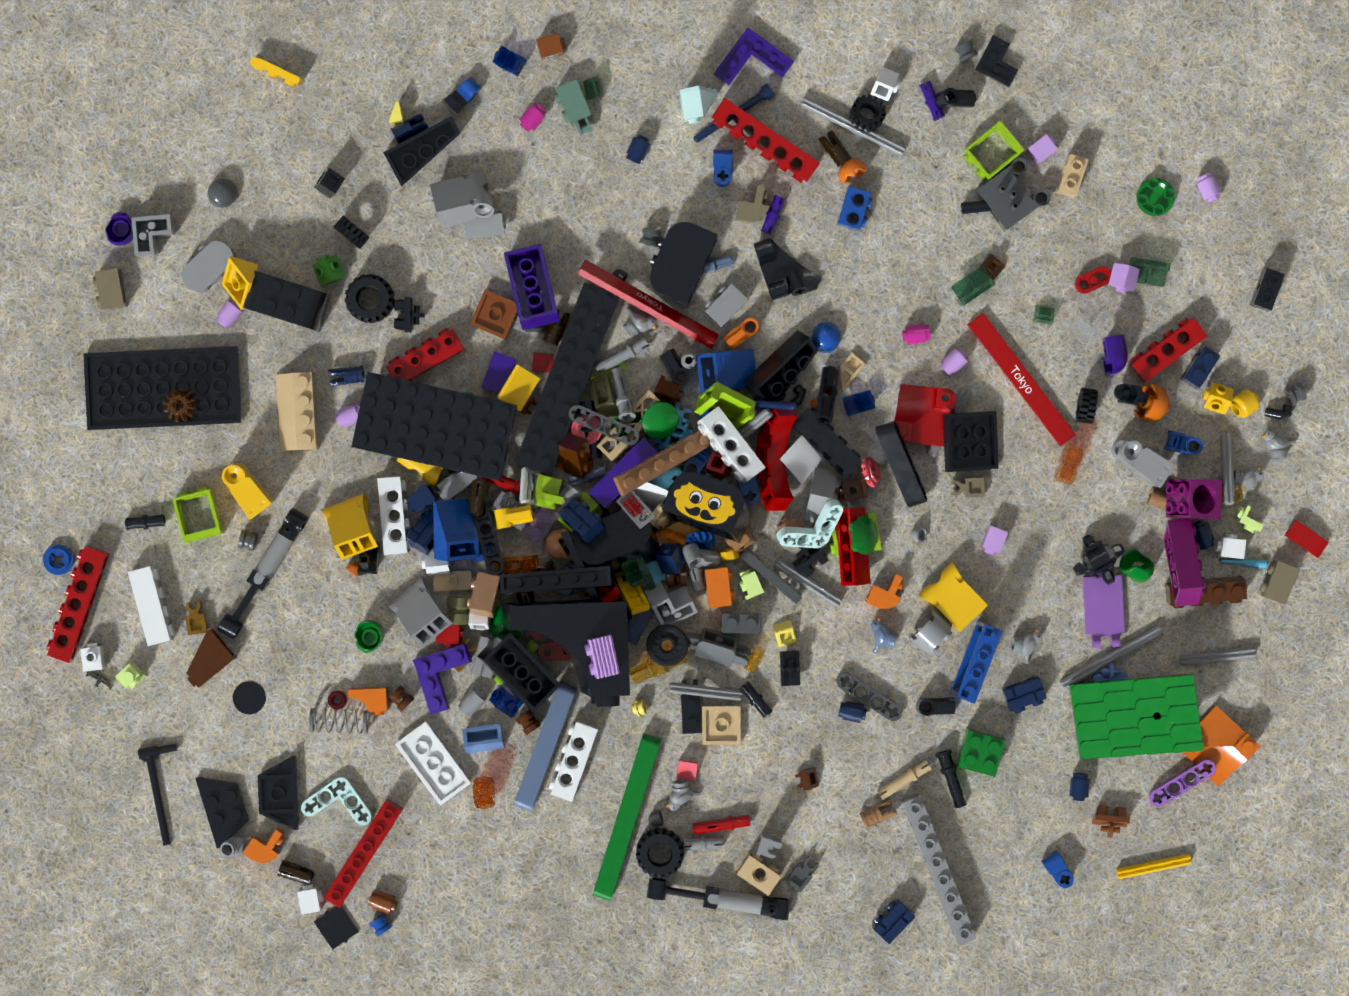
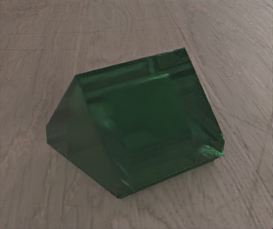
(593, 88)
(1043, 315)

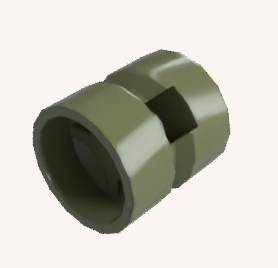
(458, 610)

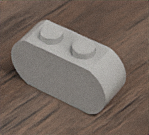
(207, 266)

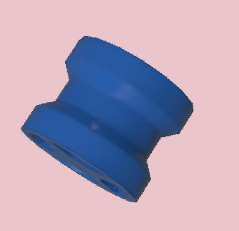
(380, 924)

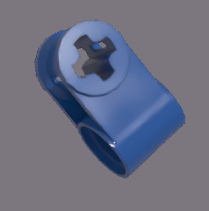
(722, 164)
(1181, 443)
(698, 460)
(751, 486)
(1056, 867)

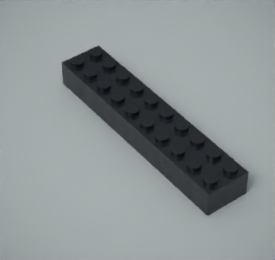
(567, 378)

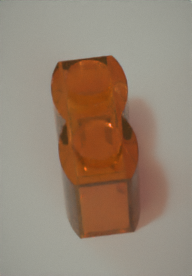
(1067, 469)

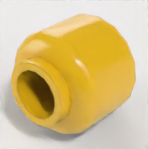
(1245, 403)

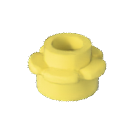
(639, 707)

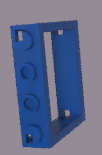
(976, 662)

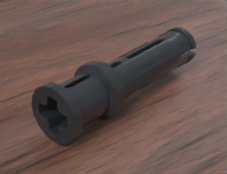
(949, 769)

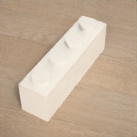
(151, 606)

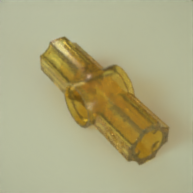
(650, 669)

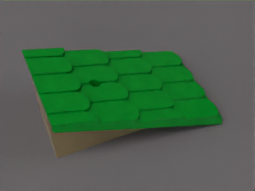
(1136, 716)

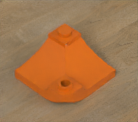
(1224, 744)

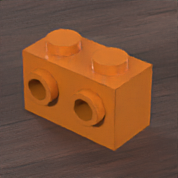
(719, 587)

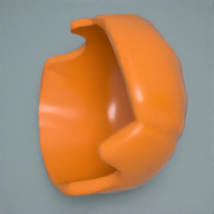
(851, 167)

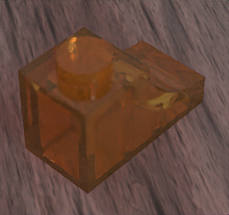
(518, 564)

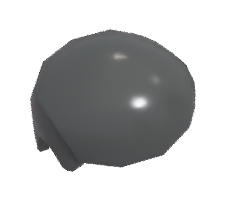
(222, 193)

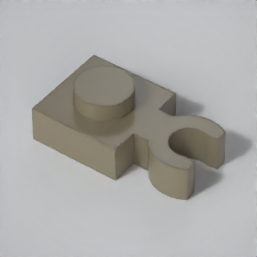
(972, 487)

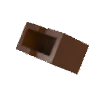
(576, 455)

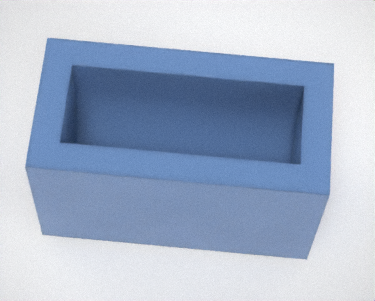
(483, 738)

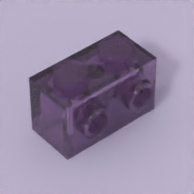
(539, 528)

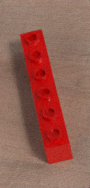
(808, 164)
(55, 647)
(363, 853)

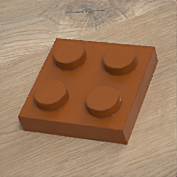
(494, 314)

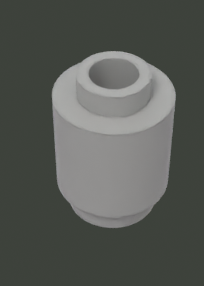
(472, 701)

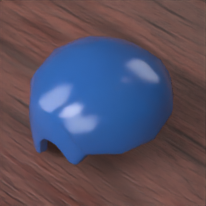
(826, 337)

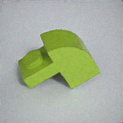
(547, 491)

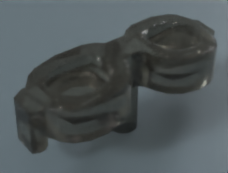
(101, 678)

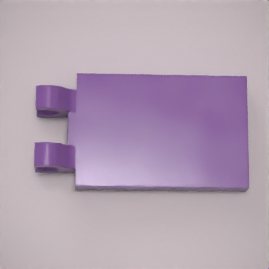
(1103, 610)

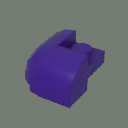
(1115, 354)

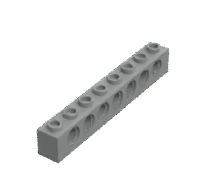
(938, 869)

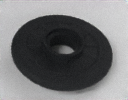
(655, 649)

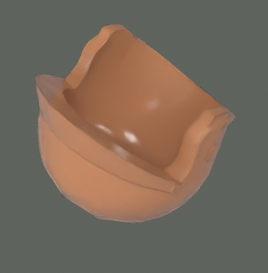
(555, 544)

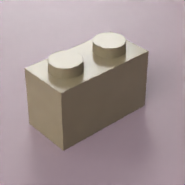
(110, 289)
(1279, 581)

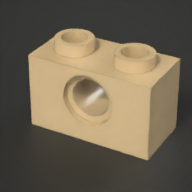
(1072, 175)
(765, 883)

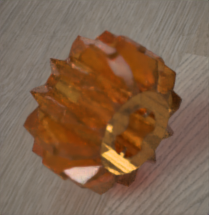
(182, 411)
(484, 792)

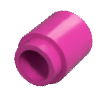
(532, 117)
(916, 334)

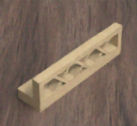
(622, 449)

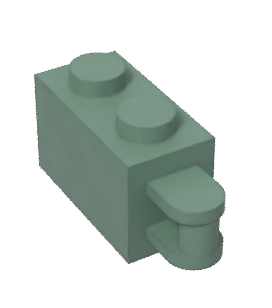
(574, 105)

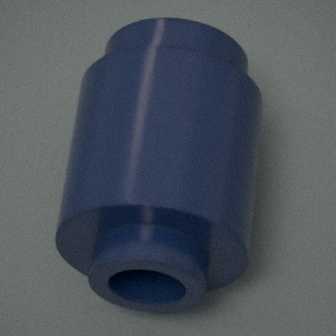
(638, 149)
(1203, 535)
(852, 711)
(1079, 786)

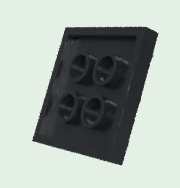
(970, 441)

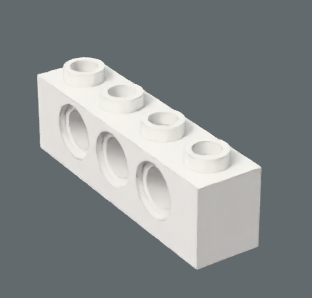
(717, 418)
(385, 486)
(568, 790)

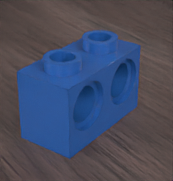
(850, 207)

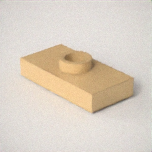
(454, 581)

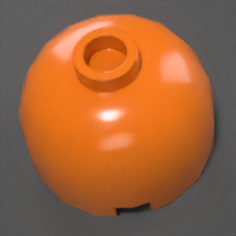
(1156, 406)

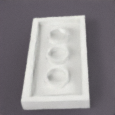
(433, 763)

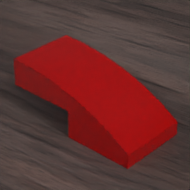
(1306, 538)

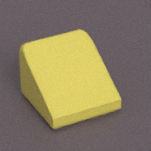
(397, 114)
(784, 633)

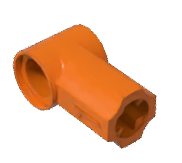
(739, 334)

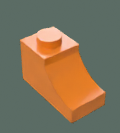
(374, 698)

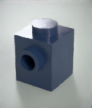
(670, 558)

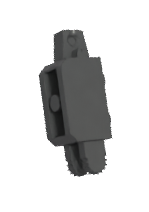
(718, 647)

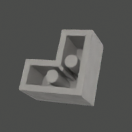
(146, 231)
(821, 491)
(671, 607)

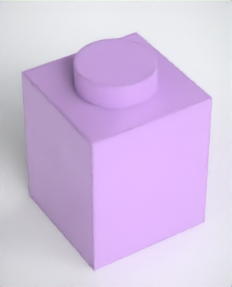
(1042, 149)
(1123, 277)
(994, 540)

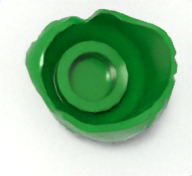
(369, 635)

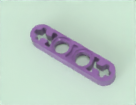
(1180, 779)

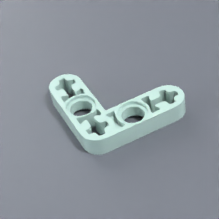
(816, 536)
(342, 795)

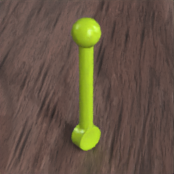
(621, 365)

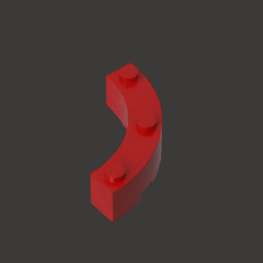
(769, 449)

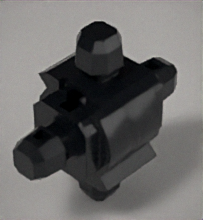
(1098, 559)

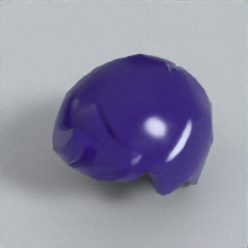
(119, 229)

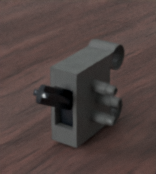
(1006, 197)

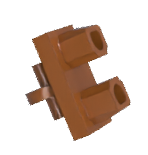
(1119, 819)

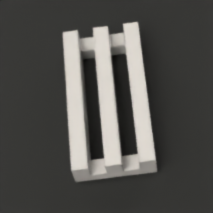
(526, 486)

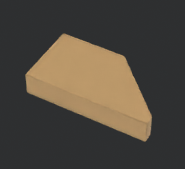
(850, 369)

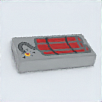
(636, 509)

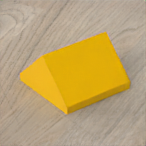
(239, 279)
(518, 387)

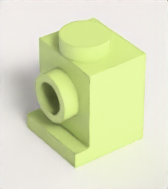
(750, 584)
(130, 676)

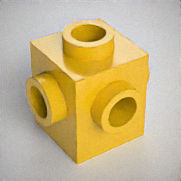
(1218, 398)

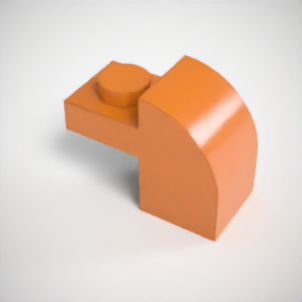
(885, 599)
(262, 851)

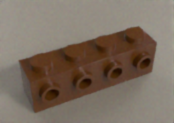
(1216, 591)

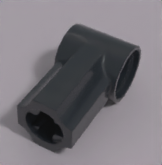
(956, 98)
(673, 365)
(938, 706)

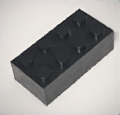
(518, 670)

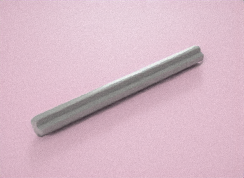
(845, 122)
(1112, 656)

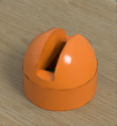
(352, 567)

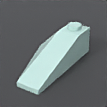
(696, 102)

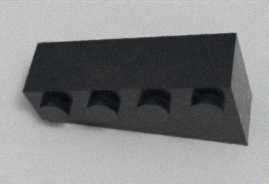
(414, 153)
(781, 368)
(827, 443)

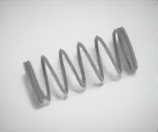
(312, 724)

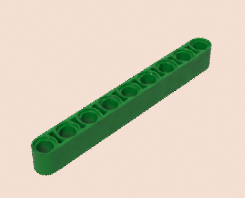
(626, 817)

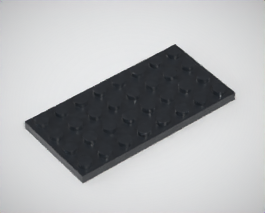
(132, 385)
(434, 426)

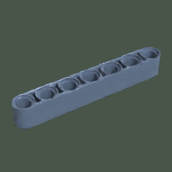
(544, 747)

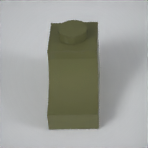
(604, 396)

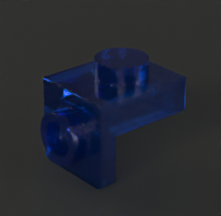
(509, 61)
(859, 402)
(505, 701)

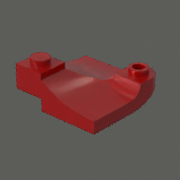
(921, 413)

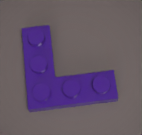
(754, 45)
(428, 674)

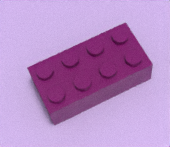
(1184, 562)

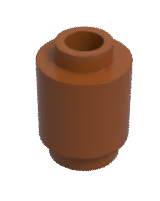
(382, 902)

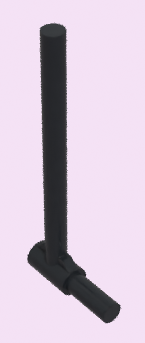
(149, 755)

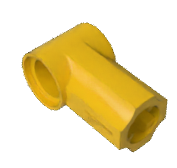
(510, 516)

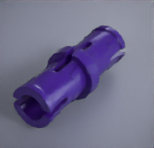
(930, 100)
(773, 214)

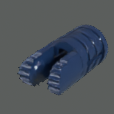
(409, 128)
(350, 375)

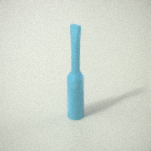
(1247, 562)

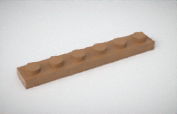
(661, 462)

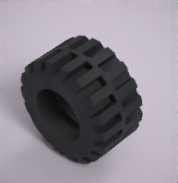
(356, 288)
(659, 869)

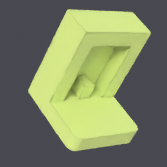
(1249, 524)

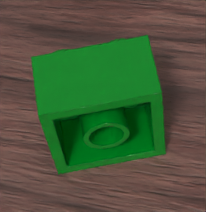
(980, 752)

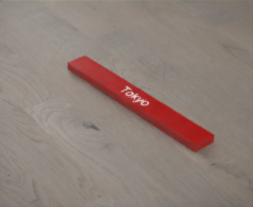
(648, 304)
(1021, 379)

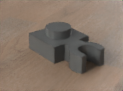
(800, 876)

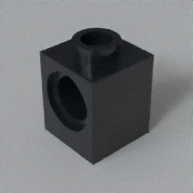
(329, 182)

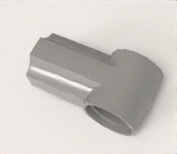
(699, 557)

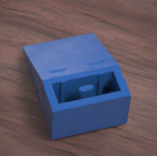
(726, 368)
(454, 531)

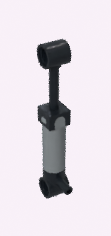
(265, 569)
(724, 899)

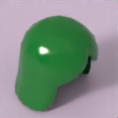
(1137, 572)

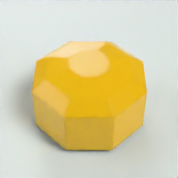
(729, 554)

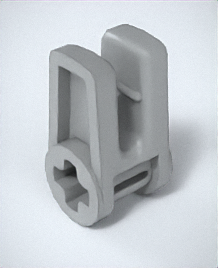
(568, 492)

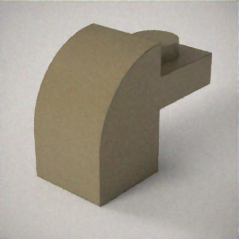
(753, 212)

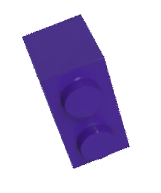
(498, 372)

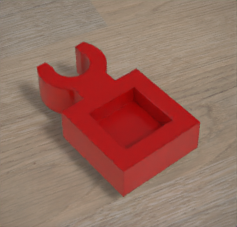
(542, 362)

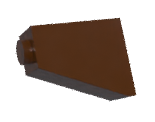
(209, 659)

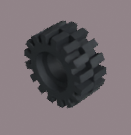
(860, 120)
(351, 232)
(1086, 405)

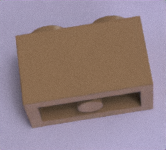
(485, 595)

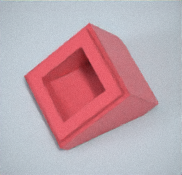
(687, 770)

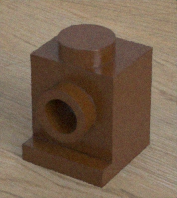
(668, 391)
(860, 486)

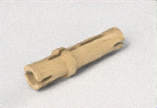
(904, 779)

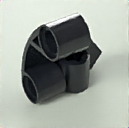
(782, 272)

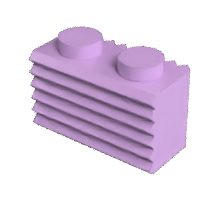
(602, 656)

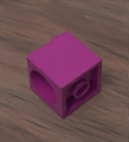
(1193, 498)

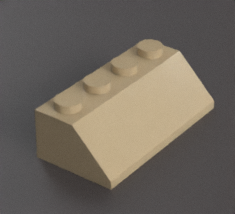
(297, 411)

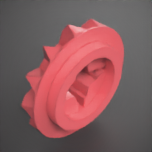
(593, 436)
(871, 472)

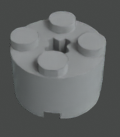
(931, 632)

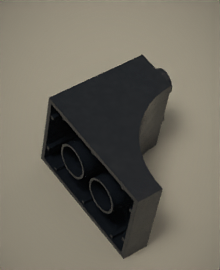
(570, 626)

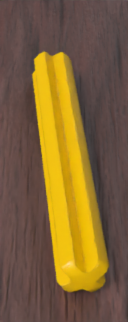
(1153, 866)

